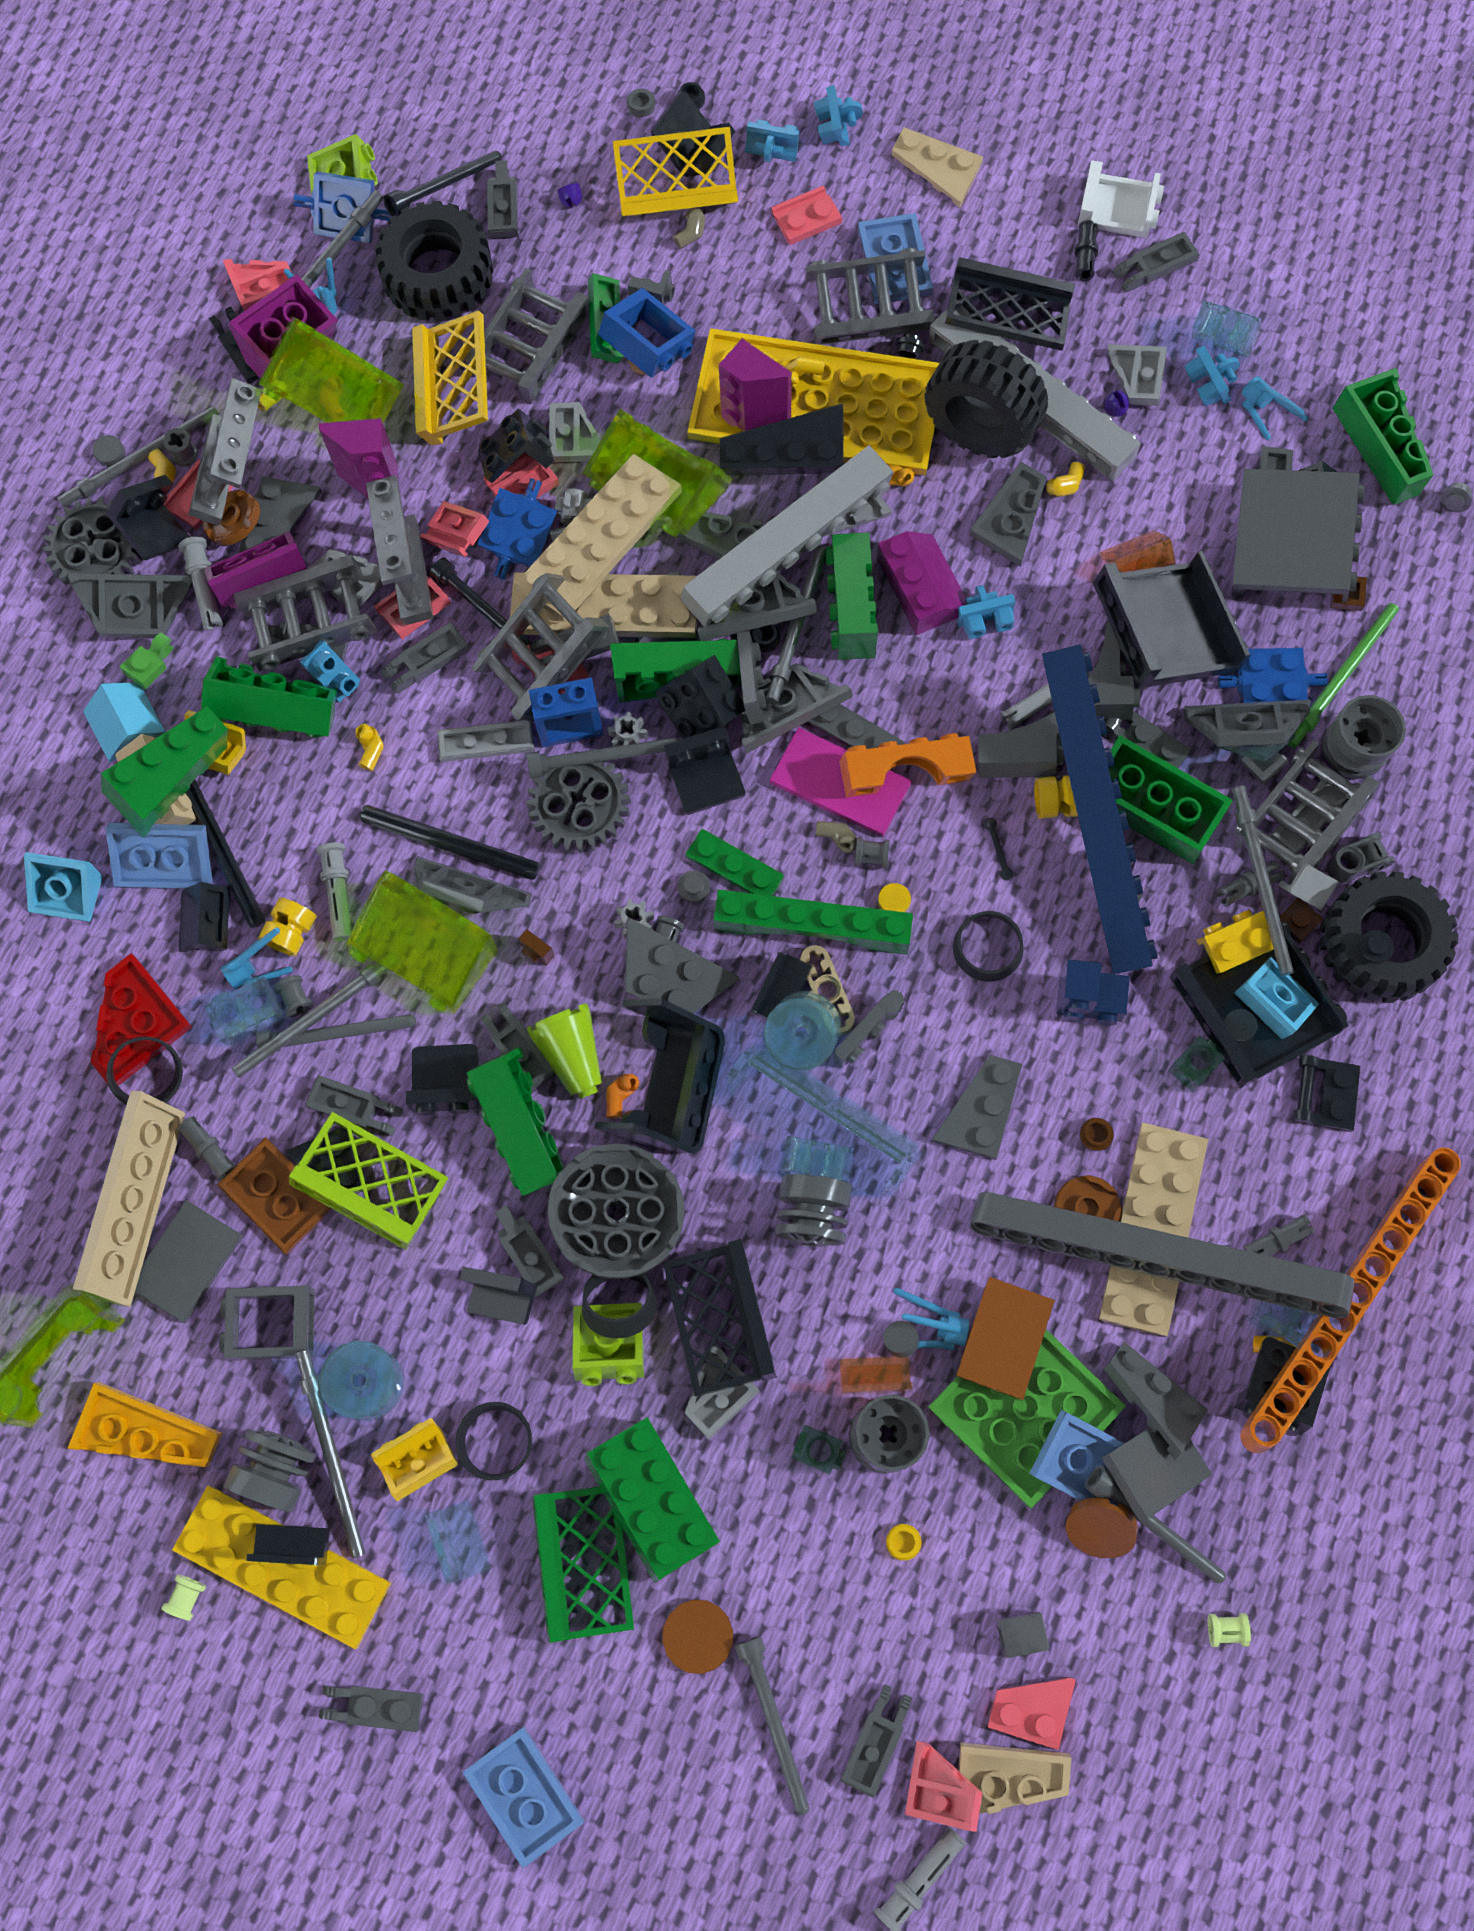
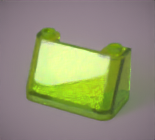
(327, 377)
(699, 478)
(421, 942)
(64, 1314)

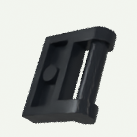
(1337, 1094)

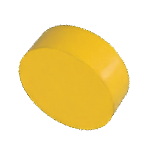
(894, 898)
(903, 1542)

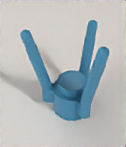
(328, 294)
(1261, 394)
(241, 968)
(951, 1329)

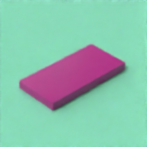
(814, 773)

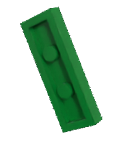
(602, 295)
(733, 865)

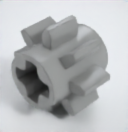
(570, 505)
(629, 724)
(632, 911)

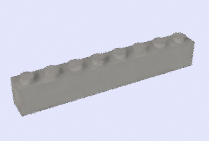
(1068, 415)
(787, 536)

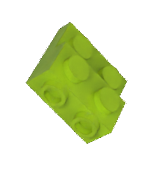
(346, 158)
(604, 1357)

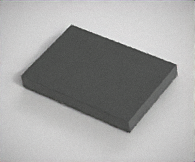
(186, 1261)
(1151, 1475)

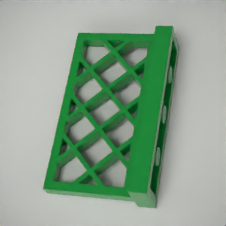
(552, 1571)

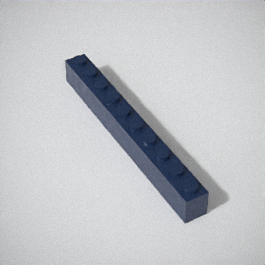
(1097, 809)

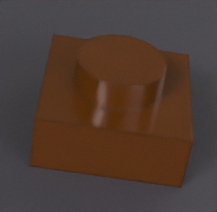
(1355, 600)
(1300, 919)
(535, 948)

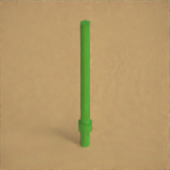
(1343, 673)

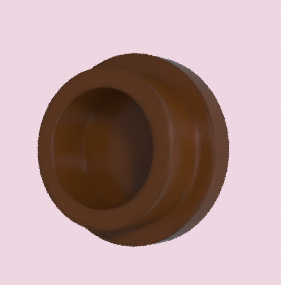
(1096, 1134)

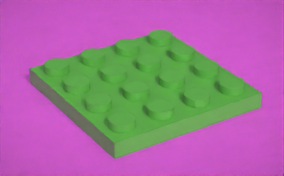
(1012, 1431)

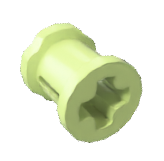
(183, 1597)
(1229, 1630)

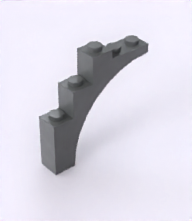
(1038, 746)

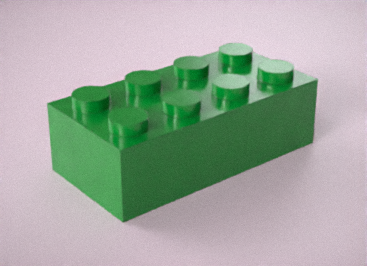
(1165, 801)
(651, 1499)

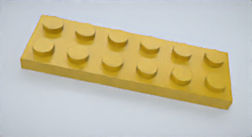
(330, 1597)

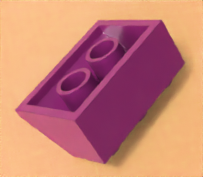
(263, 323)
(753, 388)
(359, 451)
(254, 567)
(921, 580)

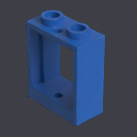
(640, 305)
(552, 709)

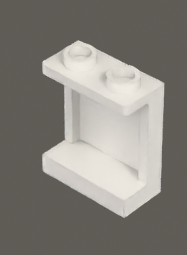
(1120, 202)

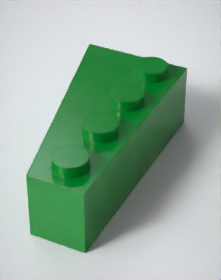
(1385, 434)
(853, 596)
(650, 665)
(268, 700)
(163, 769)
(516, 1121)

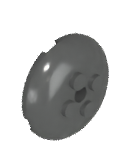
(619, 1178)

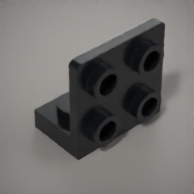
(144, 518)
(704, 770)

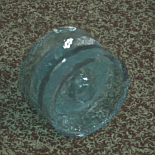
(791, 1046)
(382, 1385)

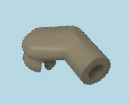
(694, 228)
(840, 834)

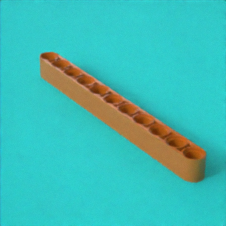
(1366, 1288)

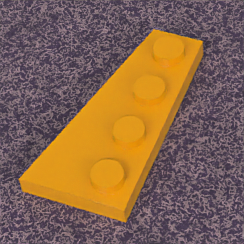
(136, 1428)

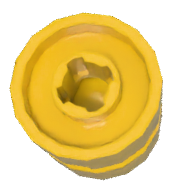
(1054, 797)
(292, 921)

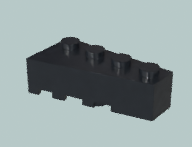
(791, 446)

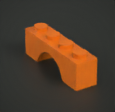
(945, 759)

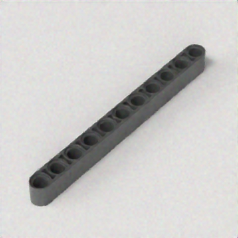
(1164, 1255)

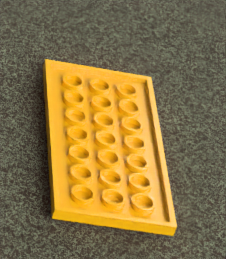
(878, 394)

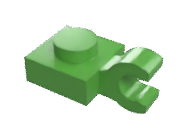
(147, 665)

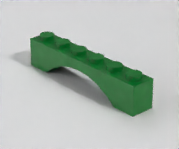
(855, 925)

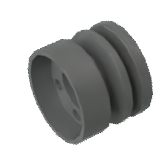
(1374, 725)
(813, 1208)
(909, 1435)
(269, 1470)

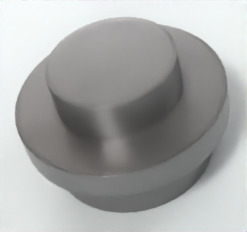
(1457, 497)
(693, 886)

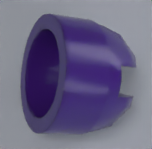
(569, 194)
(1112, 406)

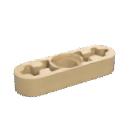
(827, 965)

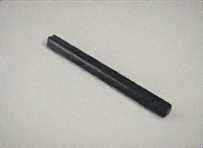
(450, 842)
(225, 858)

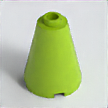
(570, 1049)

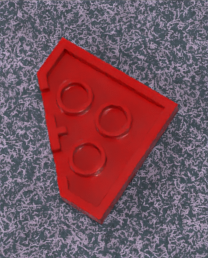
(132, 1009)

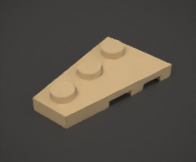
(940, 163)
(1014, 1775)

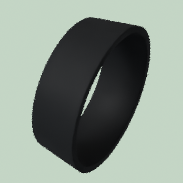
(980, 974)
(164, 1096)
(620, 1327)
(463, 1429)

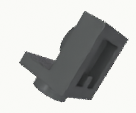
(661, 291)

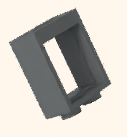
(302, 1325)

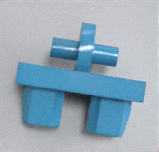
(840, 115)
(772, 141)
(1204, 366)
(983, 608)
(330, 670)

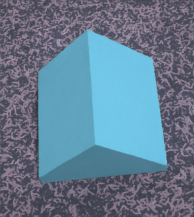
(120, 715)
(61, 886)
(1276, 999)

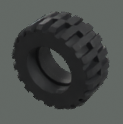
(428, 229)
(986, 399)
(1412, 904)

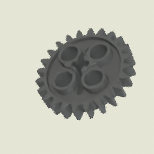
(92, 543)
(604, 813)

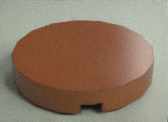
(238, 519)
(1088, 1187)
(1101, 1528)
(697, 1636)

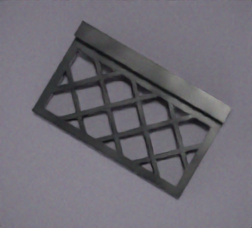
(1013, 288)
(748, 1311)

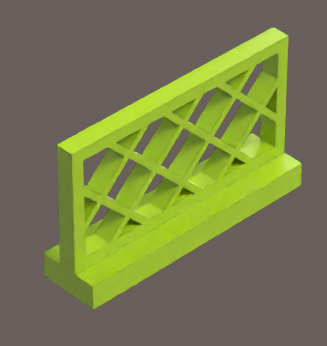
(354, 1206)

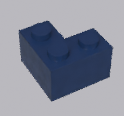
(1091, 994)

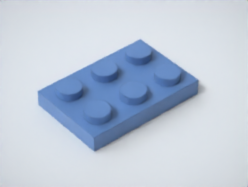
(889, 237)
(162, 859)
(1072, 1454)
(523, 1797)

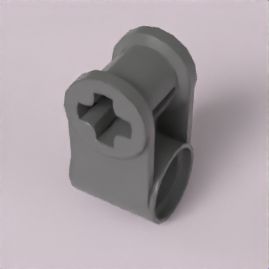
(1364, 858)

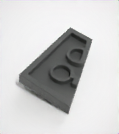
(281, 509)
(1011, 514)
(719, 533)
(983, 1110)
(1162, 1400)

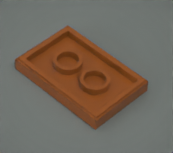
(263, 1193)
(1005, 1338)

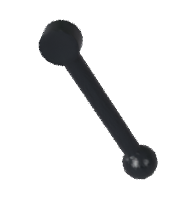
(1006, 873)

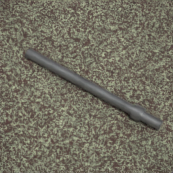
(360, 217)
(88, 486)
(781, 672)
(1246, 820)
(368, 977)
(311, 1387)

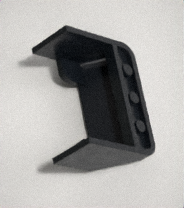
(680, 1081)

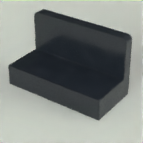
(204, 917)
(784, 978)
(499, 1295)
(290, 1545)

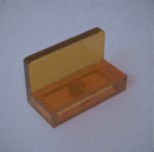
(1141, 552)
(875, 1375)

